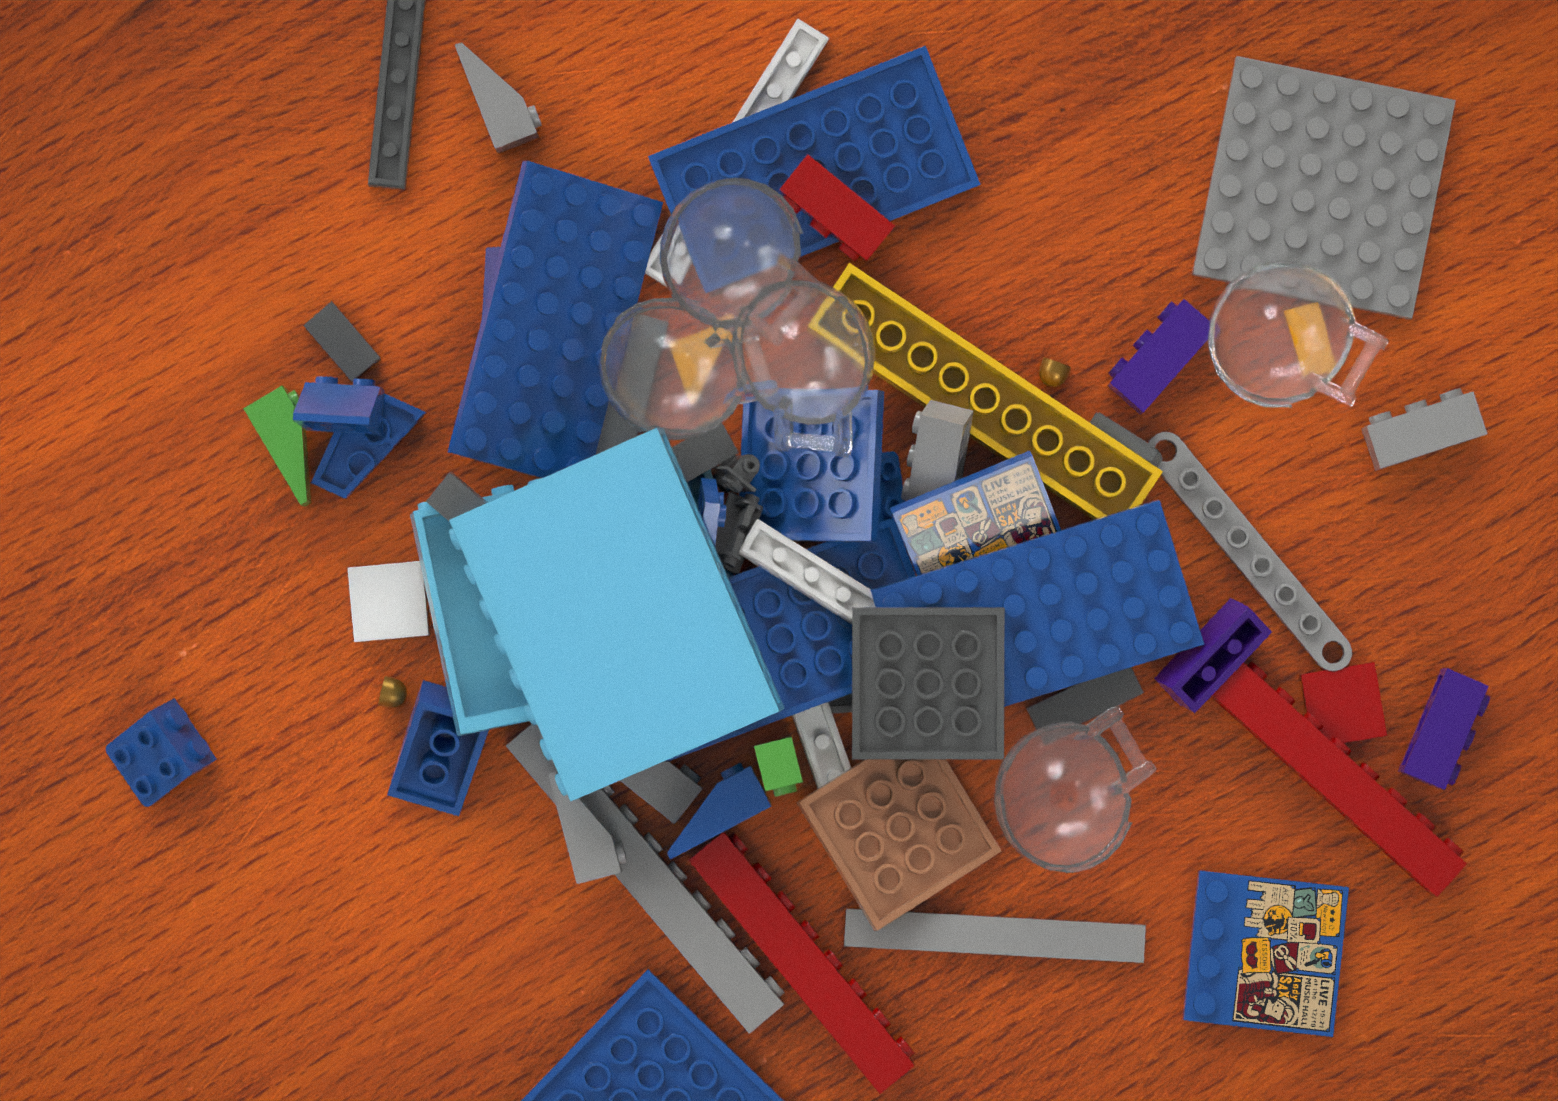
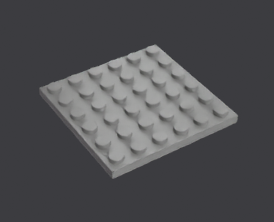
(1327, 180)

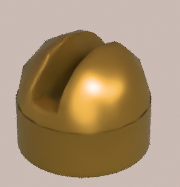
(1053, 372)
(392, 693)

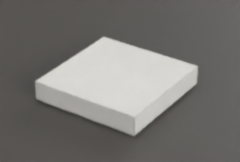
(388, 601)

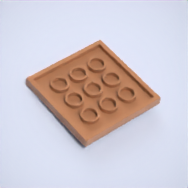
(898, 832)

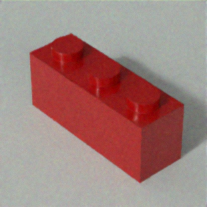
(835, 209)

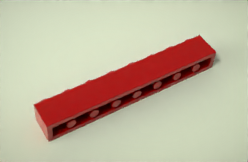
(1339, 779)
(802, 962)

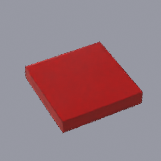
(1345, 702)

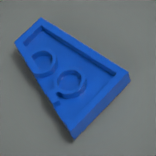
(354, 456)

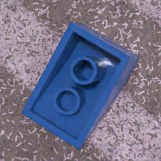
(340, 407)
(433, 761)
(727, 805)

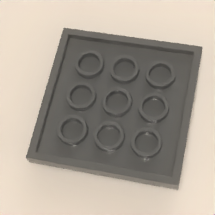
(928, 682)

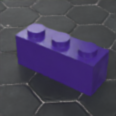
(1159, 355)
(1227, 643)
(1445, 729)

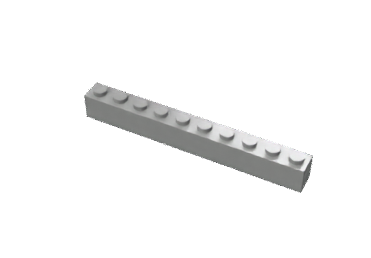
(668, 901)

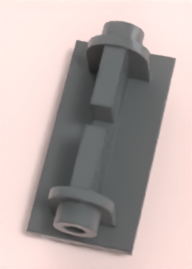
(736, 473)
(740, 516)

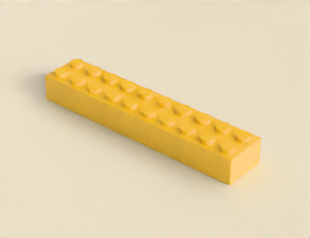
(1009, 412)

